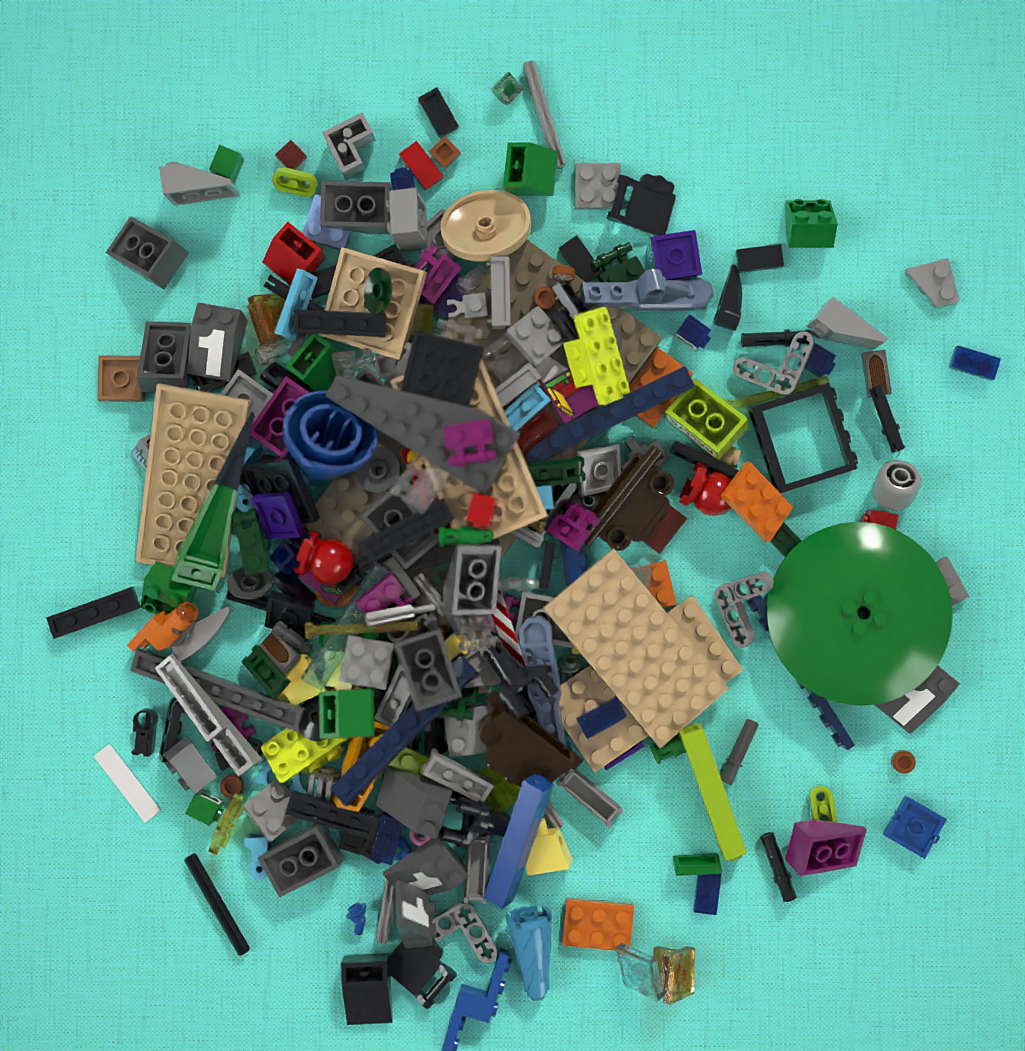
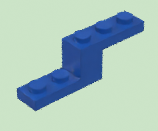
(477, 1002)

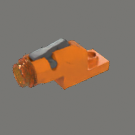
(166, 629)

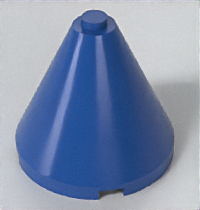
(327, 437)

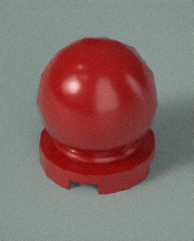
(706, 491)
(327, 559)

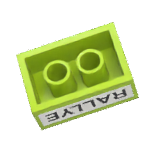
(707, 419)

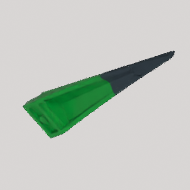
(204, 548)

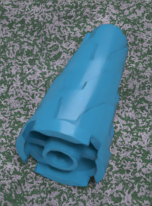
(532, 944)

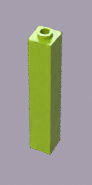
(712, 792)

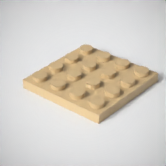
(348, 296)

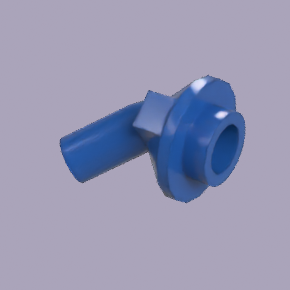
(406, 849)
(357, 914)

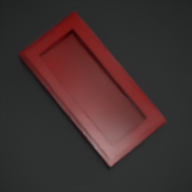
(421, 165)

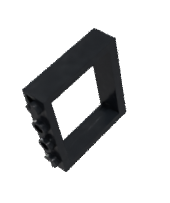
(767, 448)

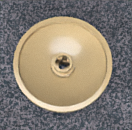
(485, 225)

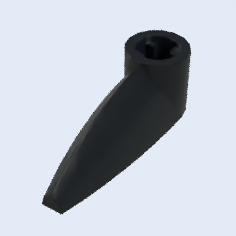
(730, 303)

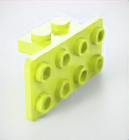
(596, 357)
(293, 753)

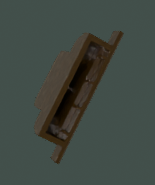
(633, 502)
(522, 746)

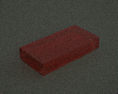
(536, 430)
(665, 530)

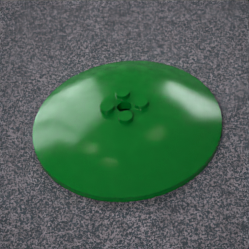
(817, 621)

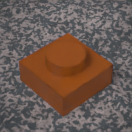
(445, 152)

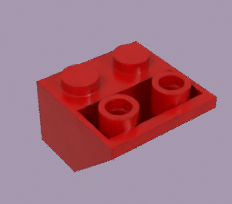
(290, 251)

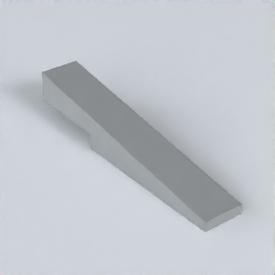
(208, 716)

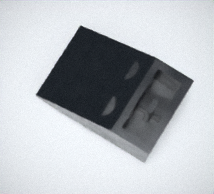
(367, 988)

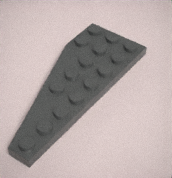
(418, 425)

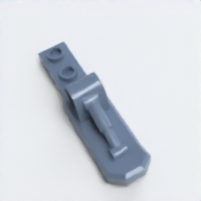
(648, 293)
(538, 650)

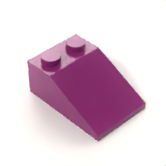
(269, 423)
(824, 846)

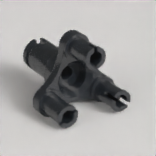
(516, 680)
(476, 820)

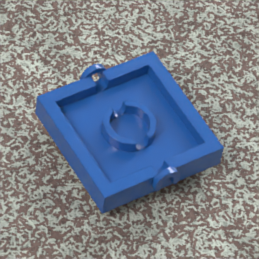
(915, 827)

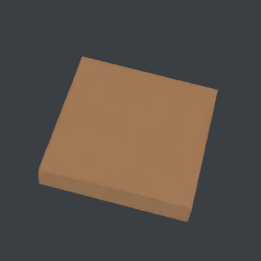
(119, 379)

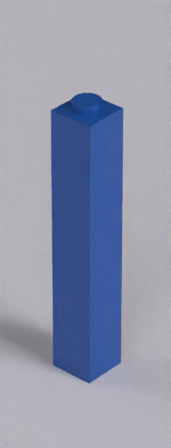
(518, 840)

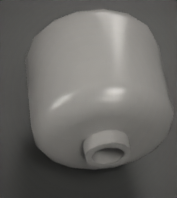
(896, 485)

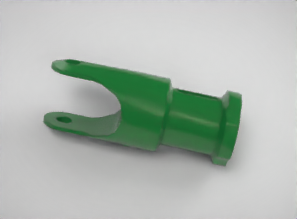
(465, 535)
(672, 747)

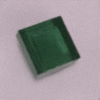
(506, 89)

